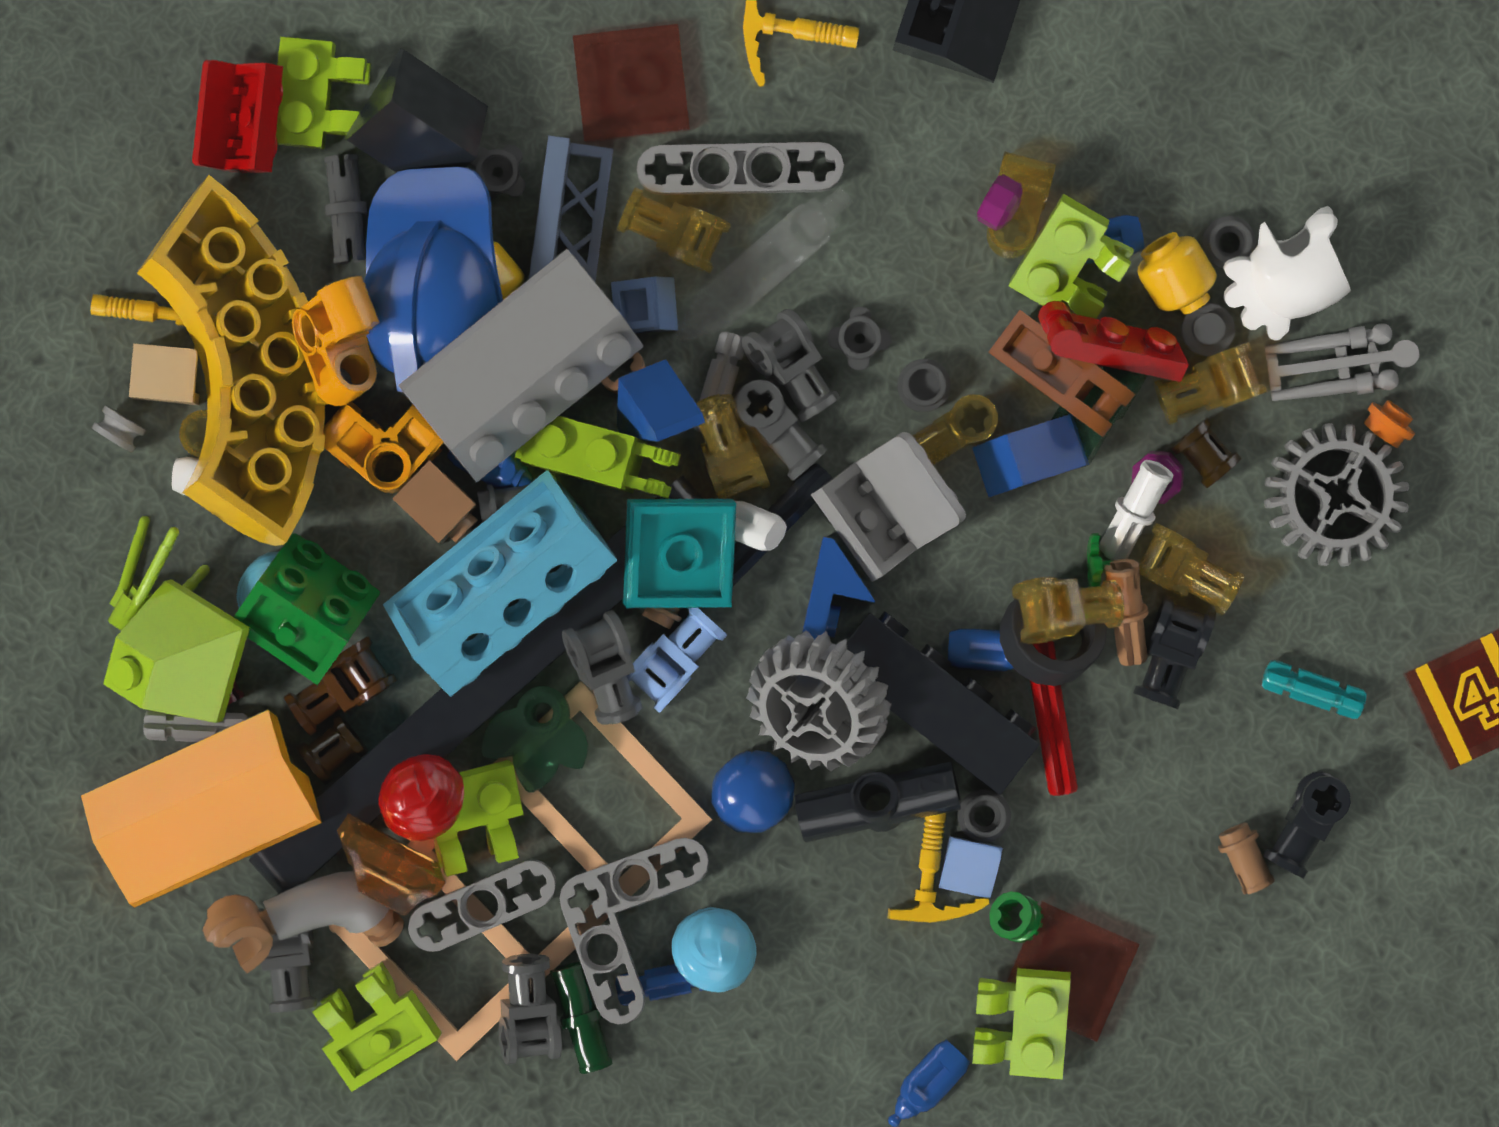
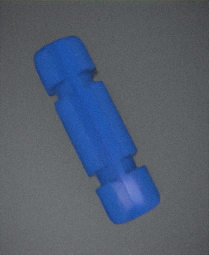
(657, 984)

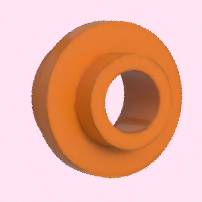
(1389, 423)

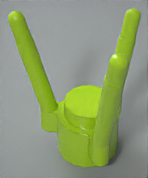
(129, 601)

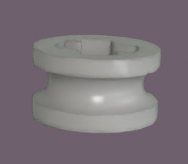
(118, 429)

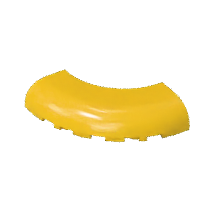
(260, 393)

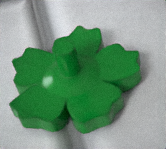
(1095, 564)

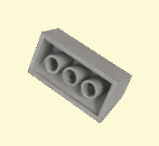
(521, 365)

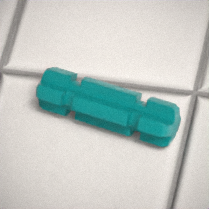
(1314, 689)

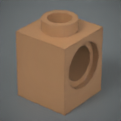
(438, 504)

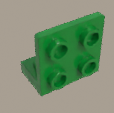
(306, 607)

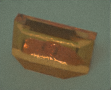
(388, 868)

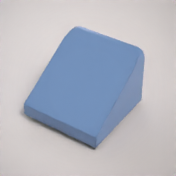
(647, 303)
(970, 867)

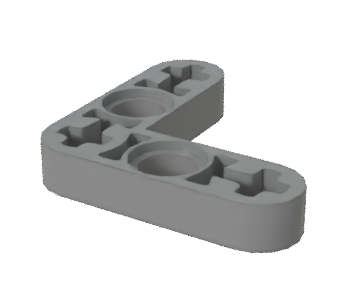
(613, 901)

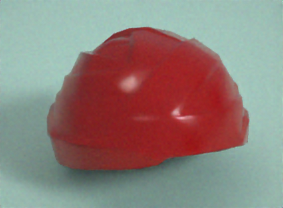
(421, 797)

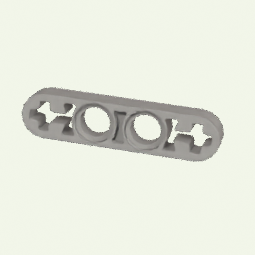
(740, 159)

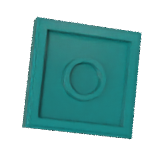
(679, 553)

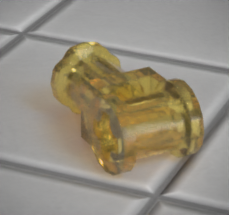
(678, 230)
(1214, 383)
(945, 435)
(729, 456)
(1184, 566)
(1062, 609)

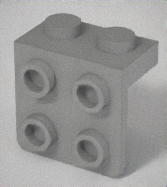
(889, 504)

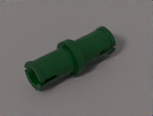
(581, 1017)

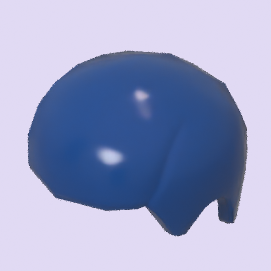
(752, 792)

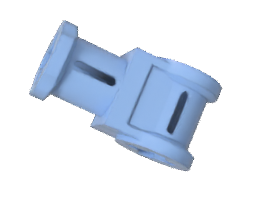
(671, 660)

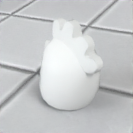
(1287, 276)

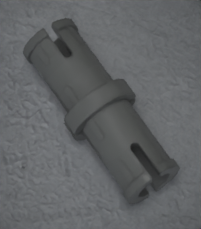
(345, 208)

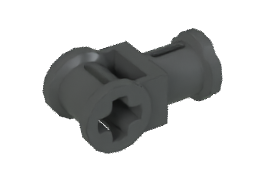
(790, 363)
(778, 429)
(602, 663)
(292, 956)
(529, 1015)

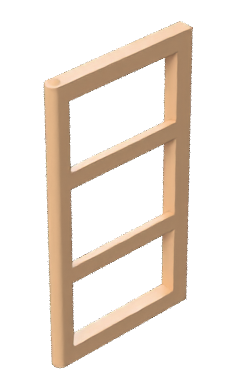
(693, 820)

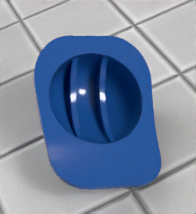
(428, 264)

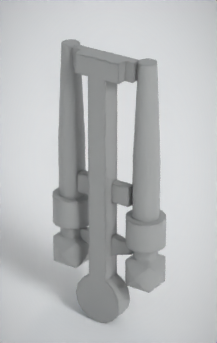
(1403, 354)

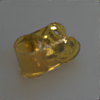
(1036, 183)

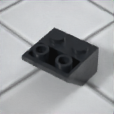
(957, 34)

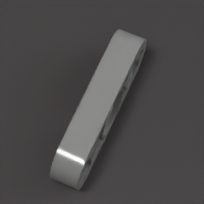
(451, 933)

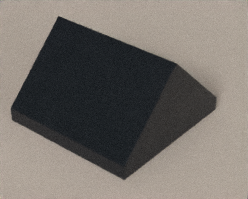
(419, 119)

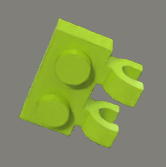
(307, 85)
(1060, 253)
(489, 800)
(1039, 1023)
(380, 1040)

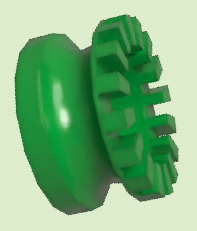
(1030, 916)

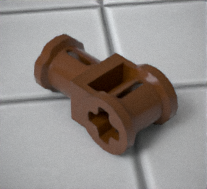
(344, 684)

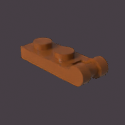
(1064, 380)

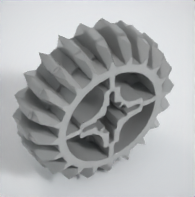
(1358, 454)
(802, 673)

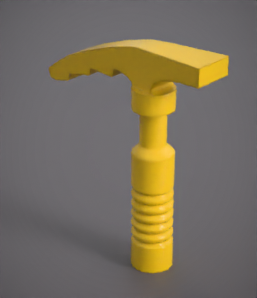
(800, 29)
(133, 309)
(929, 864)

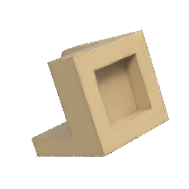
(164, 374)

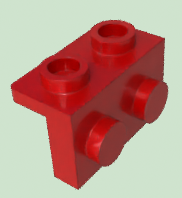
(238, 116)

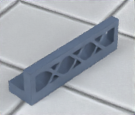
(552, 201)

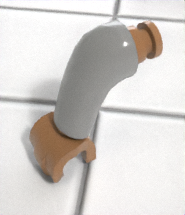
(305, 907)

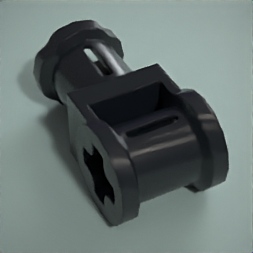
(1175, 648)
(1307, 825)

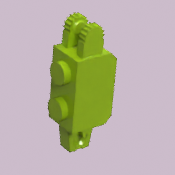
(596, 456)

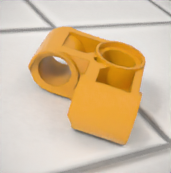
(334, 336)
(363, 443)

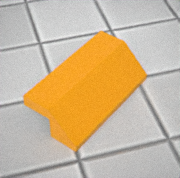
(200, 809)

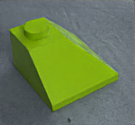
(178, 655)

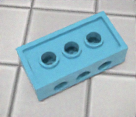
(520, 546)

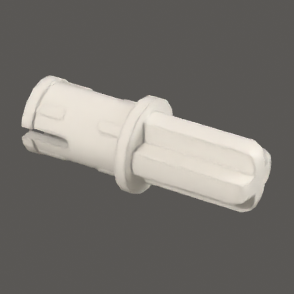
(1135, 510)

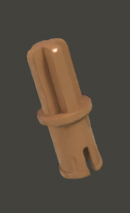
(1131, 634)

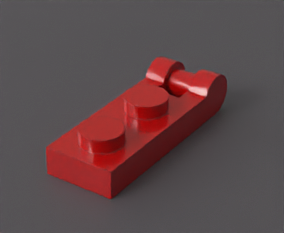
(1112, 343)

